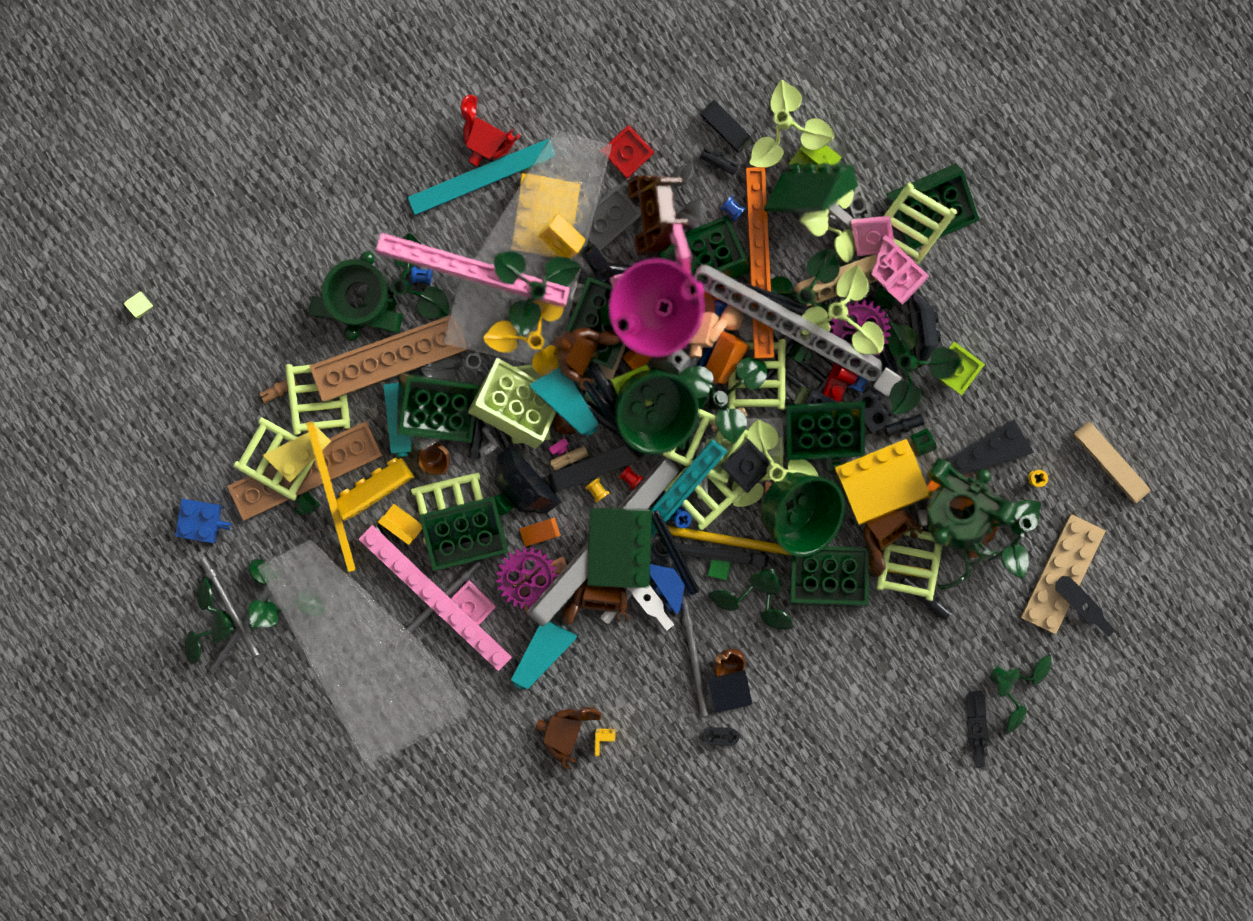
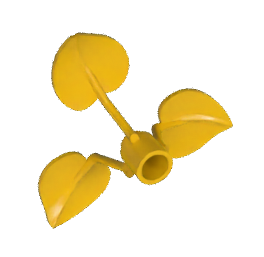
(503, 339)

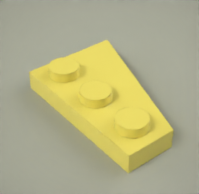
(295, 455)

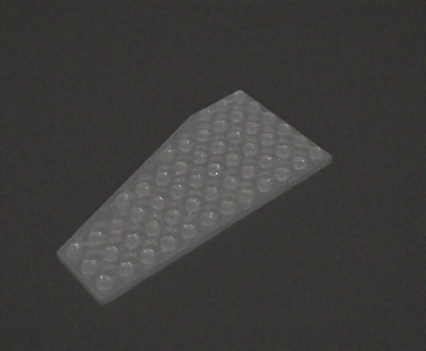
(560, 182)
(368, 663)

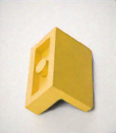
(562, 237)
(401, 524)
(603, 735)

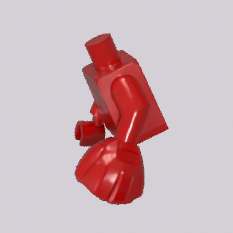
(481, 137)

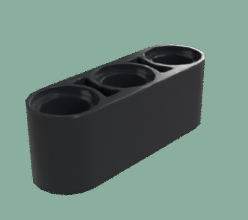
(726, 126)

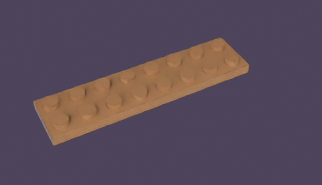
(383, 360)
(345, 453)

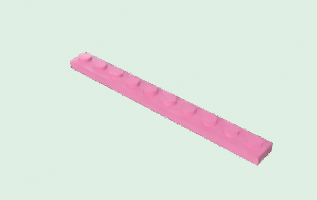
(463, 268)
(435, 597)

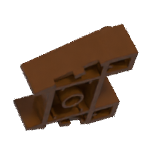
(656, 212)

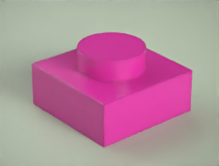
(559, 447)

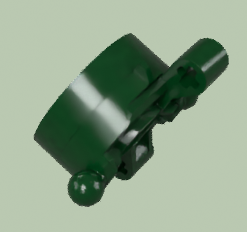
(335, 305)
(969, 532)

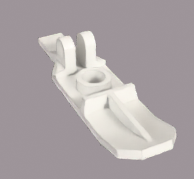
(653, 606)

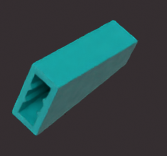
(566, 401)
(399, 443)
(542, 651)

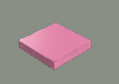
(869, 234)
(473, 602)

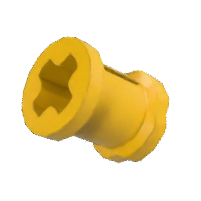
(1043, 475)
(597, 490)

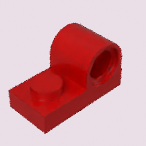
(838, 381)

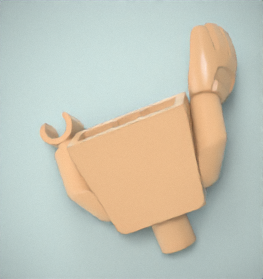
(712, 327)

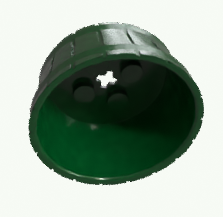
(667, 422)
(809, 496)

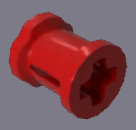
(630, 477)

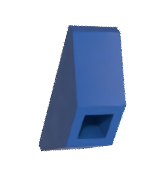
(669, 585)

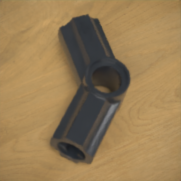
(597, 262)

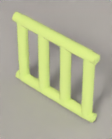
(938, 228)
(780, 383)
(295, 408)
(706, 418)
(258, 474)
(454, 483)
(717, 509)
(932, 574)

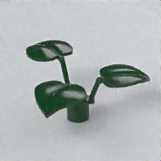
(822, 266)
(509, 267)
(433, 301)
(944, 365)
(729, 422)
(981, 557)
(1016, 558)
(765, 583)
(261, 613)
(221, 623)
(1006, 681)

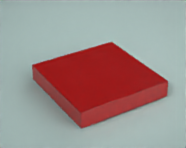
(629, 152)

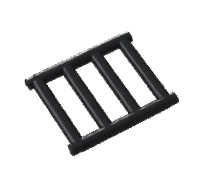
(795, 381)

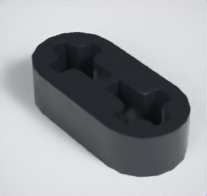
(719, 740)

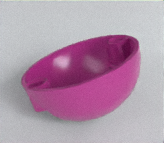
(642, 296)

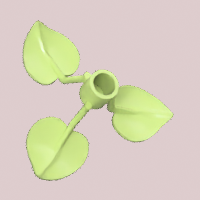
(815, 136)
(818, 224)
(851, 285)
(766, 438)

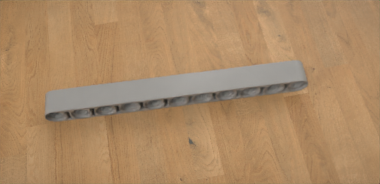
(793, 331)
(576, 571)

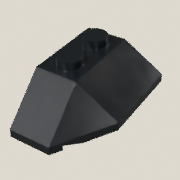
(923, 321)
(522, 483)

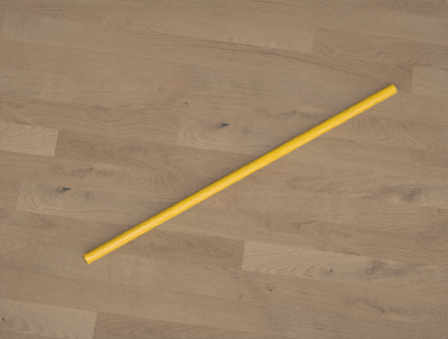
(739, 542)

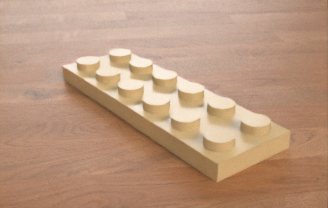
(1068, 558)

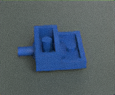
(199, 521)

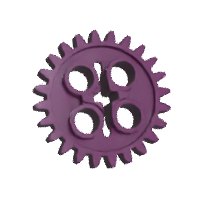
(862, 313)
(516, 563)

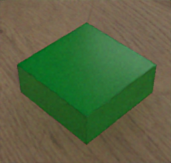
(719, 569)

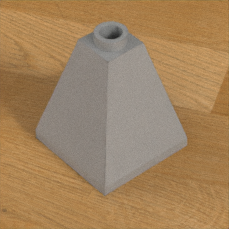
(667, 364)

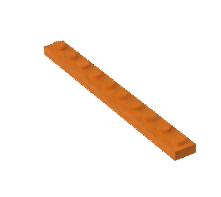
(759, 255)

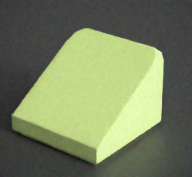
(138, 305)

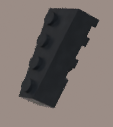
(994, 448)

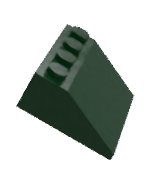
(811, 187)
(948, 189)
(713, 246)
(587, 315)
(435, 408)
(825, 430)
(464, 533)
(619, 547)
(831, 578)

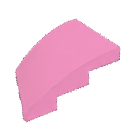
(897, 271)

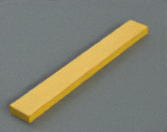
(330, 496)

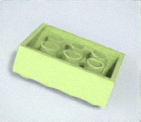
(511, 404)

